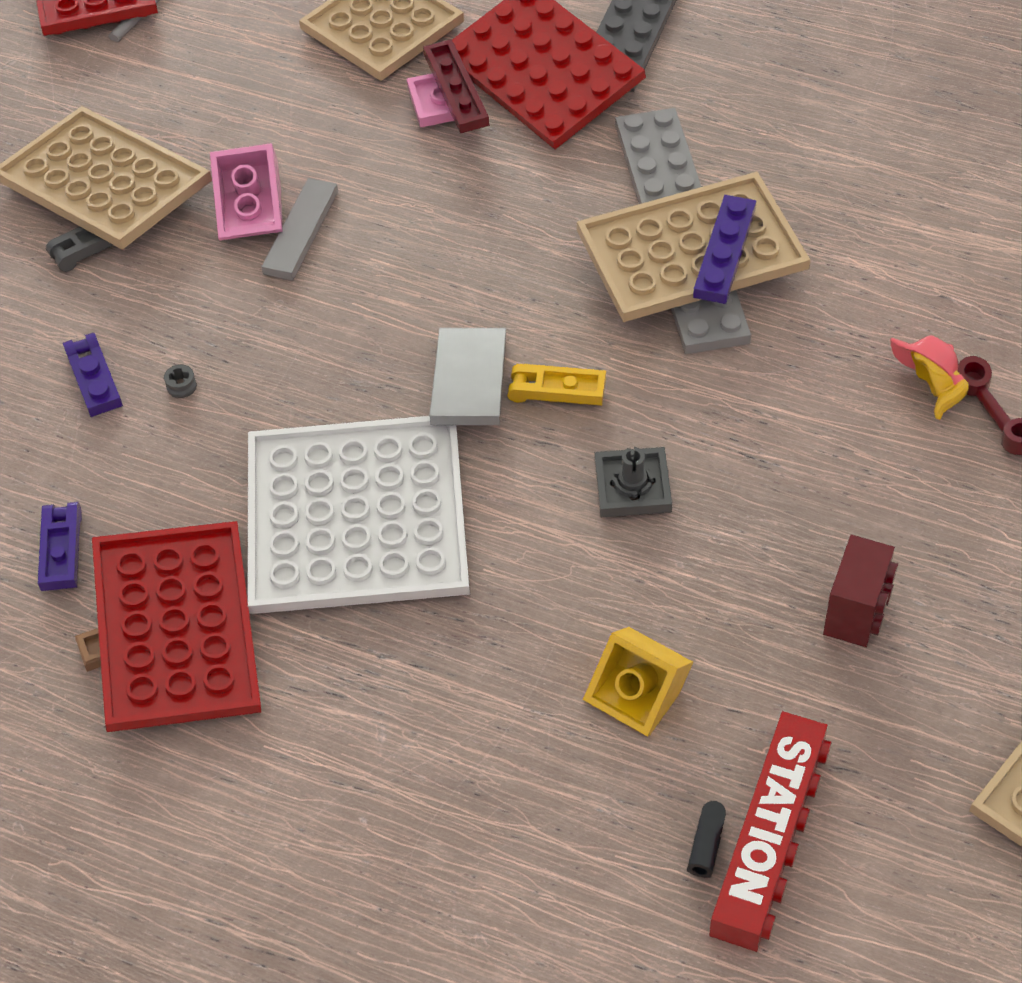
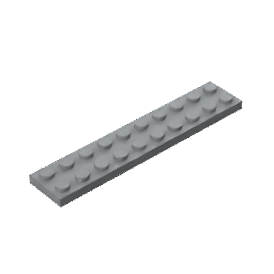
(664, 167)

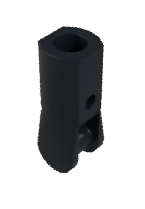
(707, 840)

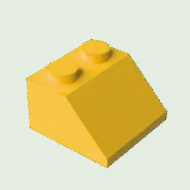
(637, 680)

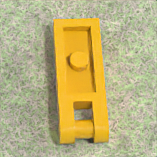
(557, 384)

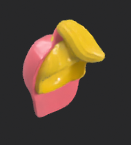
(936, 365)

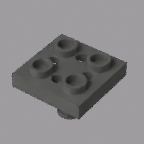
(632, 475)

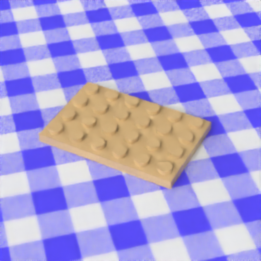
(103, 176)
(656, 248)

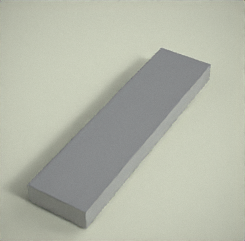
(300, 229)

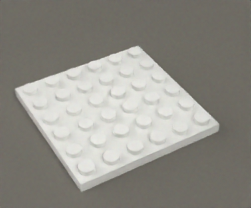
(354, 515)

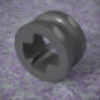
(180, 372)

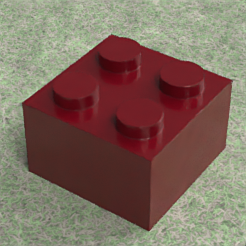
(860, 591)

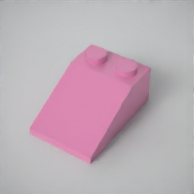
(246, 191)

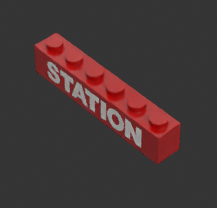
(768, 832)

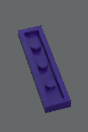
(724, 249)

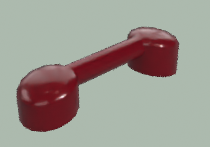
(978, 375)

